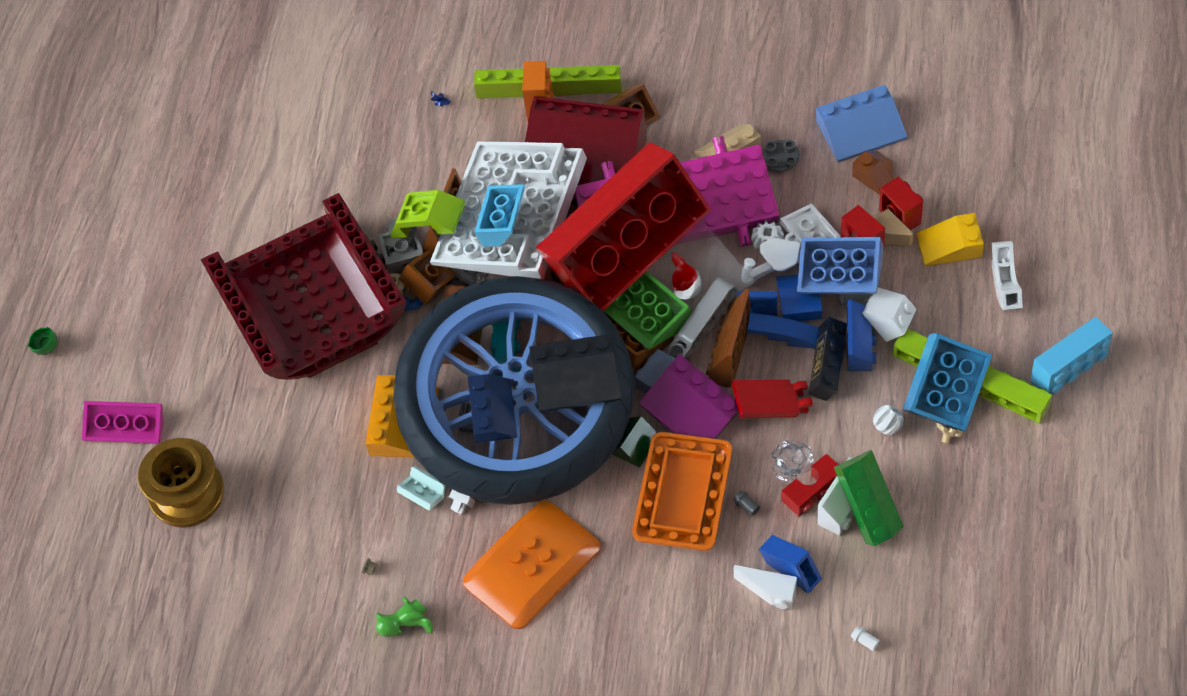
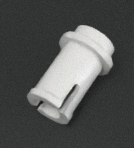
(865, 638)

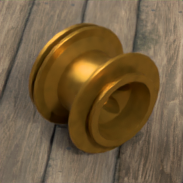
(188, 498)

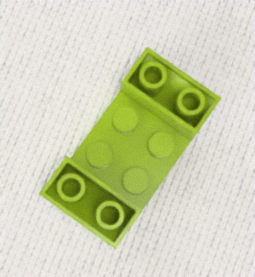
(426, 209)

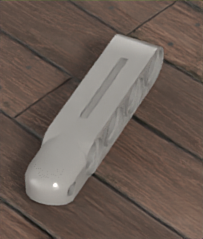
(703, 318)

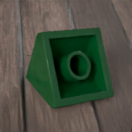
(635, 441)

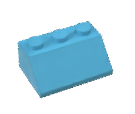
(498, 214)

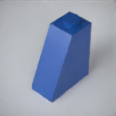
(791, 561)

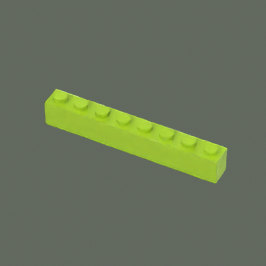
(565, 81)
(996, 387)

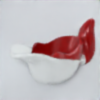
(685, 279)

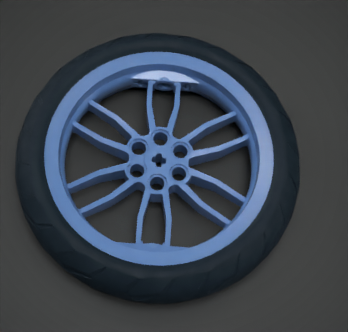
(430, 432)

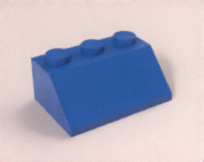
(859, 339)

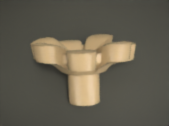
(948, 433)

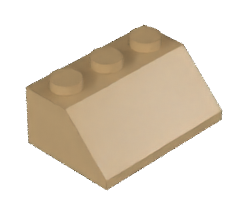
(736, 138)

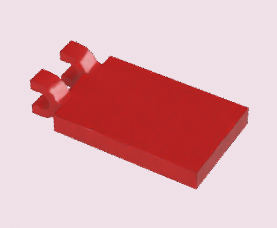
(770, 398)

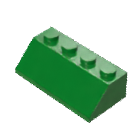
(869, 498)

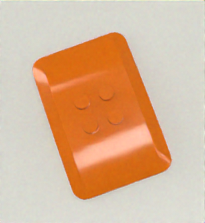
(682, 491)
(531, 564)

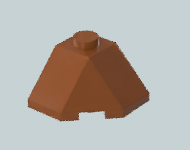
(873, 170)

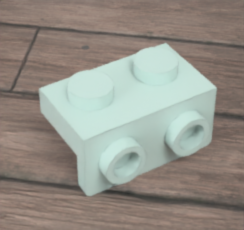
(422, 488)

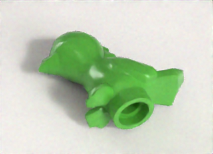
(408, 615)

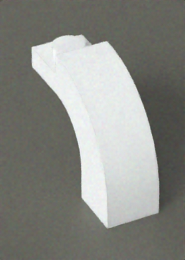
(1005, 282)

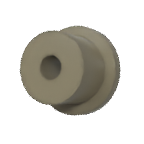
(369, 567)

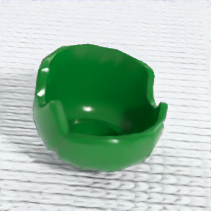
(43, 341)

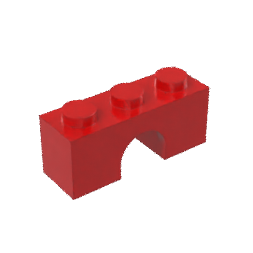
(802, 497)

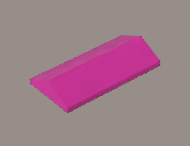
(122, 422)

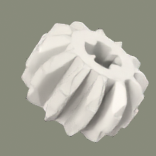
(765, 232)

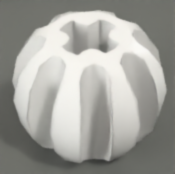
(888, 419)

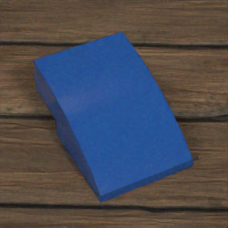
(794, 305)

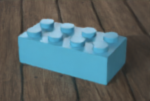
(1071, 356)

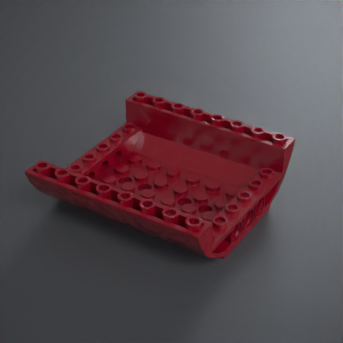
(342, 284)

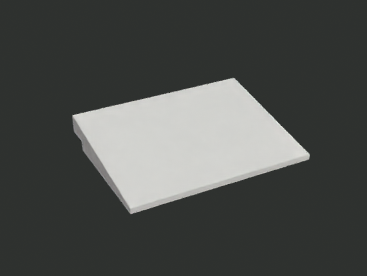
(550, 183)

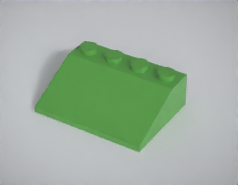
(649, 311)

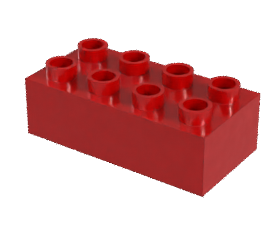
(625, 226)

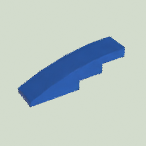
(783, 329)

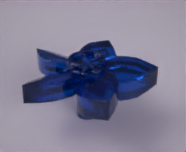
(440, 99)

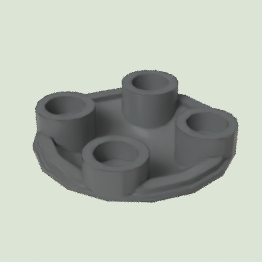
(781, 155)

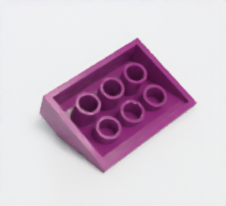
(689, 401)

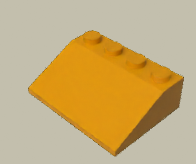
(383, 430)

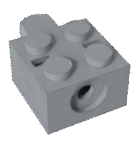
(399, 250)

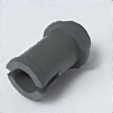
(746, 503)

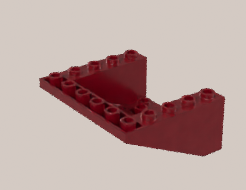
(599, 129)

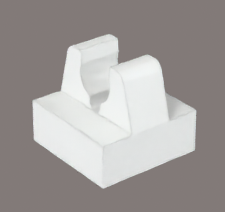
(460, 502)

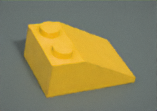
(951, 240)

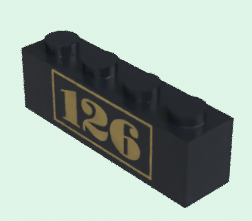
(827, 359)

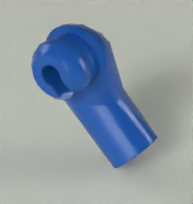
(413, 304)

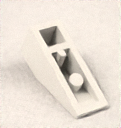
(772, 587)

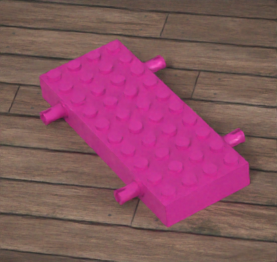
(730, 182)

